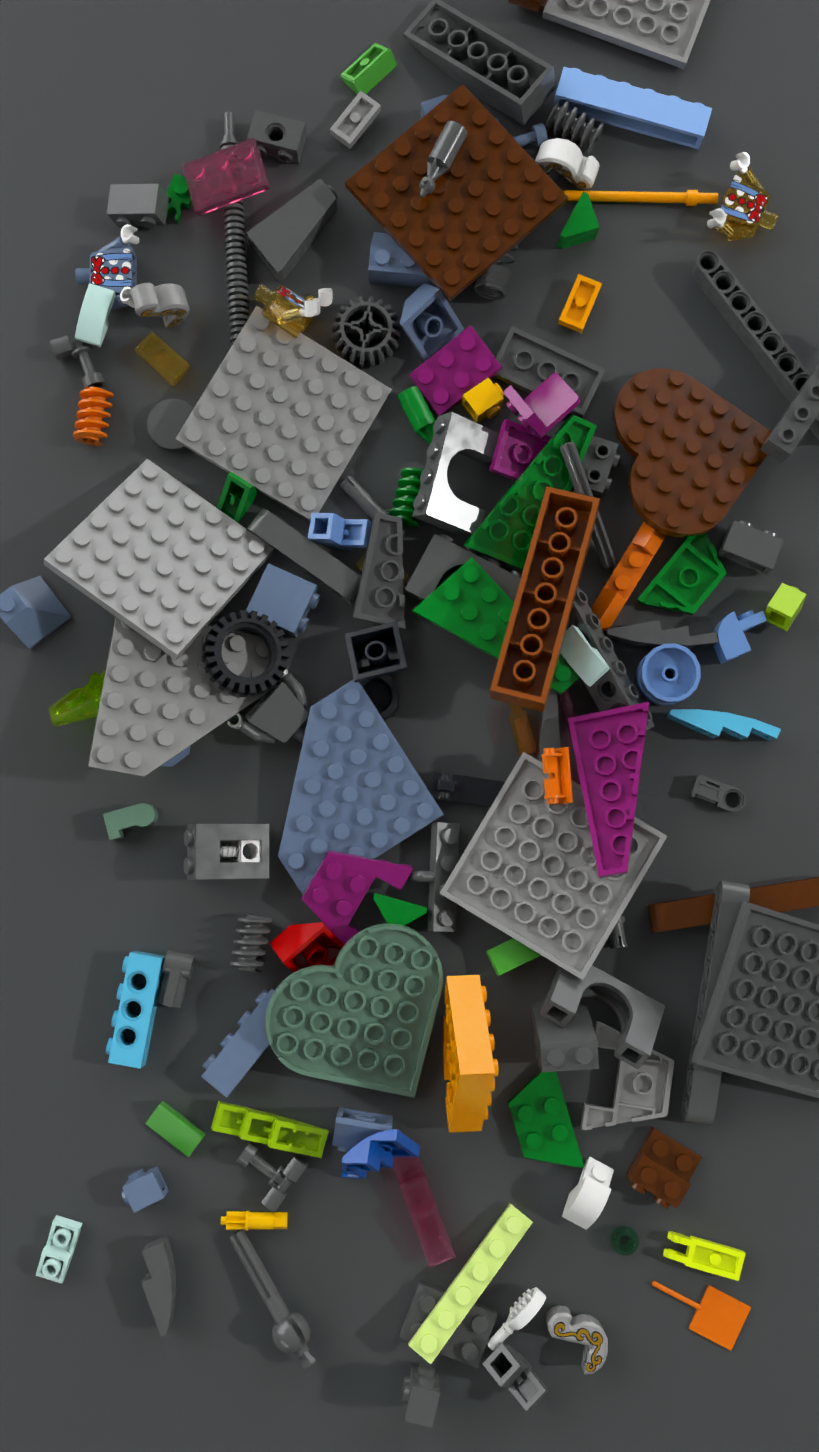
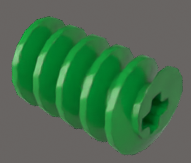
(406, 494)

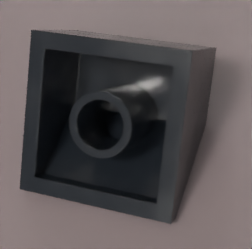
(376, 651)

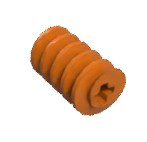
(91, 416)

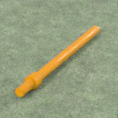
(690, 197)

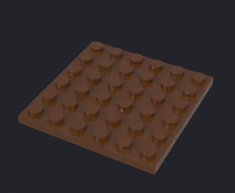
(477, 207)

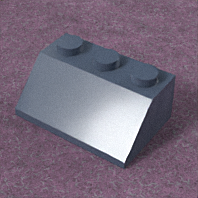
(392, 265)

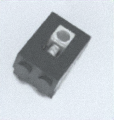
(205, 851)

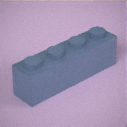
(239, 1050)

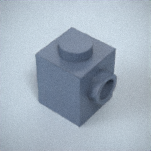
(144, 1188)

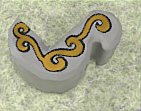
(163, 300)
(582, 1330)

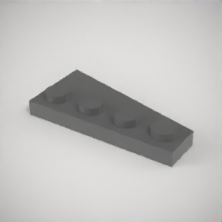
(381, 583)

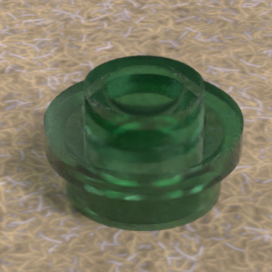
(628, 1248)

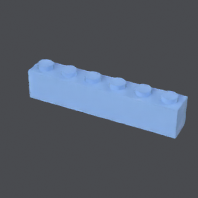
(633, 107)

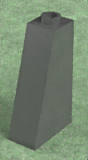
(293, 228)

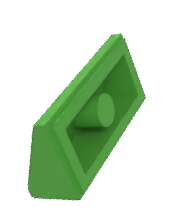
(369, 69)
(175, 1128)

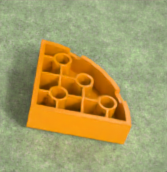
(467, 1054)

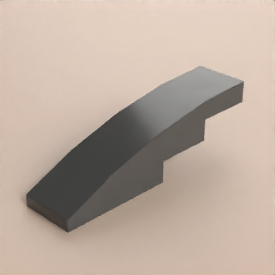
(651, 636)

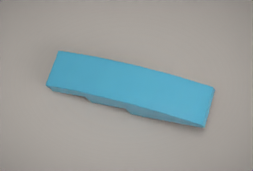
(713, 722)

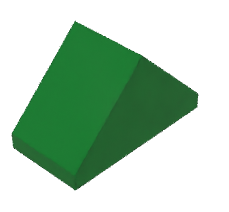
(581, 225)
(236, 497)
(398, 911)

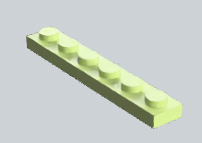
(470, 1283)

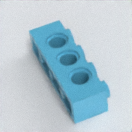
(119, 1050)

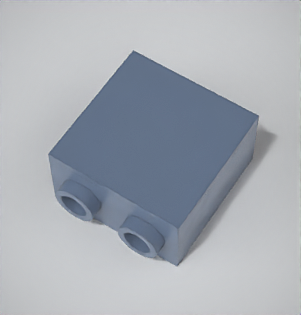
(284, 599)

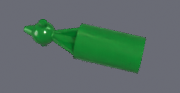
(417, 412)

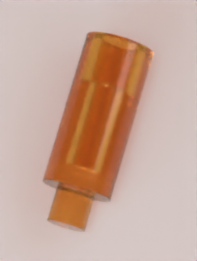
(522, 730)

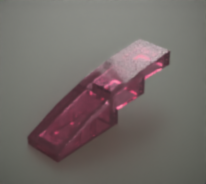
(423, 1210)

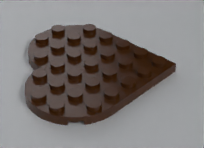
(688, 451)

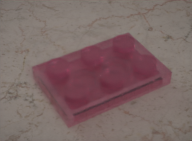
(226, 176)

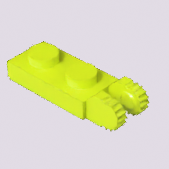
(707, 1256)

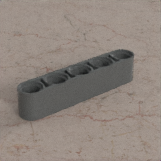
(306, 555)

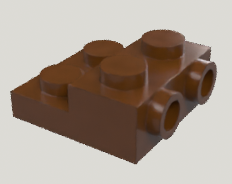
(663, 1168)

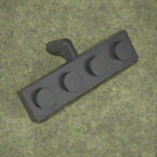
(443, 859)

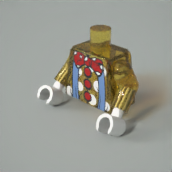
(743, 204)
(290, 309)

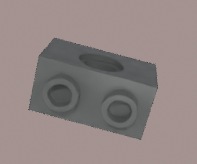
(270, 126)

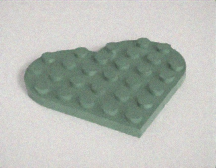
(364, 1016)

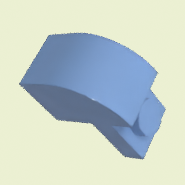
(339, 533)
(731, 634)

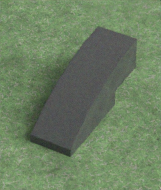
(160, 1282)

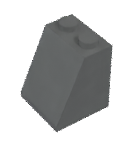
(566, 1047)

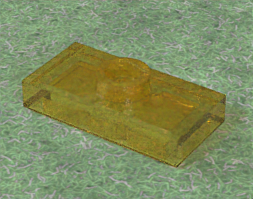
(162, 359)

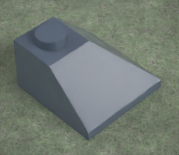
(429, 320)
(32, 611)
(356, 1125)

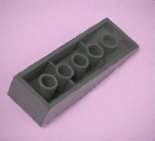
(482, 61)

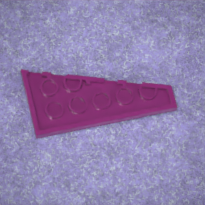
(609, 765)

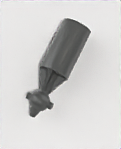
(442, 155)

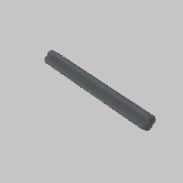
(582, 487)

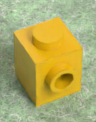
(483, 400)

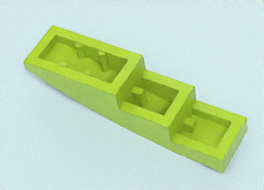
(269, 1129)

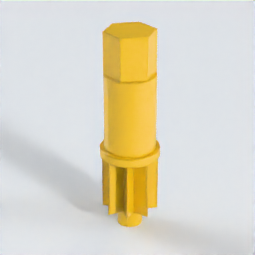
(254, 1220)

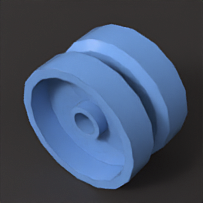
(682, 677)

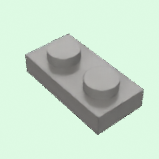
(355, 119)

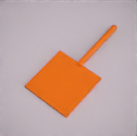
(717, 1315)

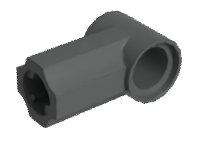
(177, 971)

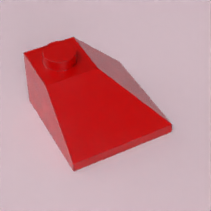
(307, 946)

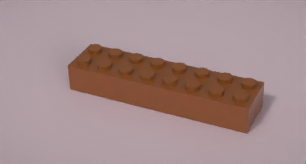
(544, 599)

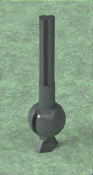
(291, 1329)

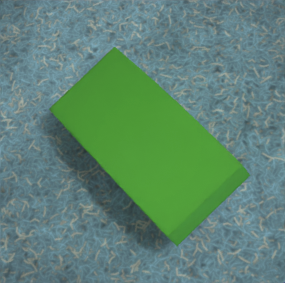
(510, 956)

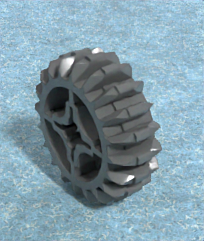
(346, 326)

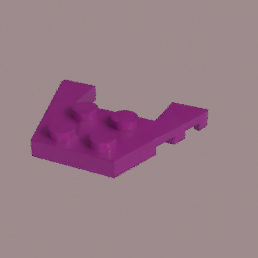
(343, 883)

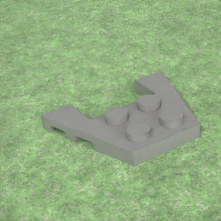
(638, 1092)

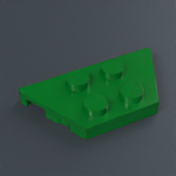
(686, 577)
(544, 1122)

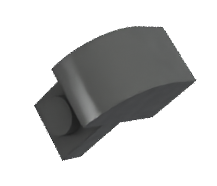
(516, 1374)

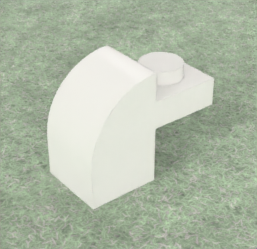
(590, 1194)

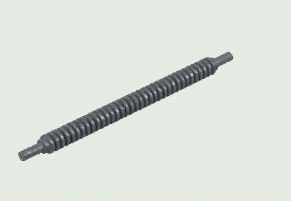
(235, 249)

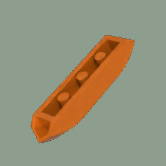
(626, 575)

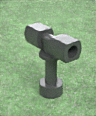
(79, 350)
(279, 1178)

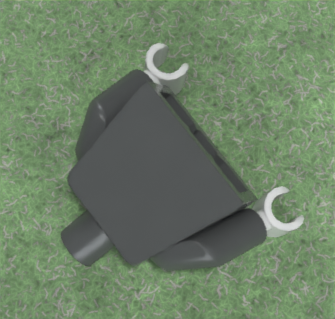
(277, 713)

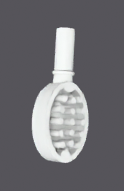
(519, 1315)

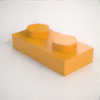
(579, 303)

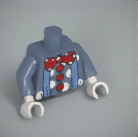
(114, 268)

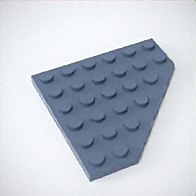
(350, 787)

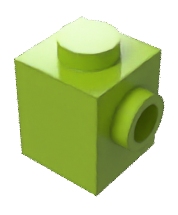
(785, 606)

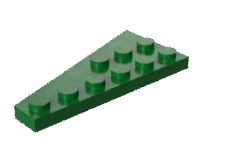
(511, 524)
(479, 614)

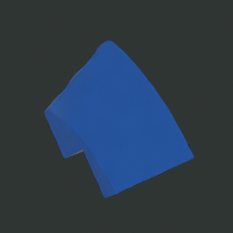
(376, 1153)

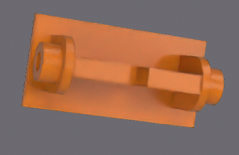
(558, 786)

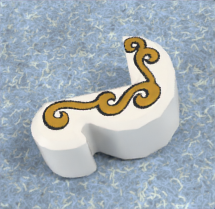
(568, 161)

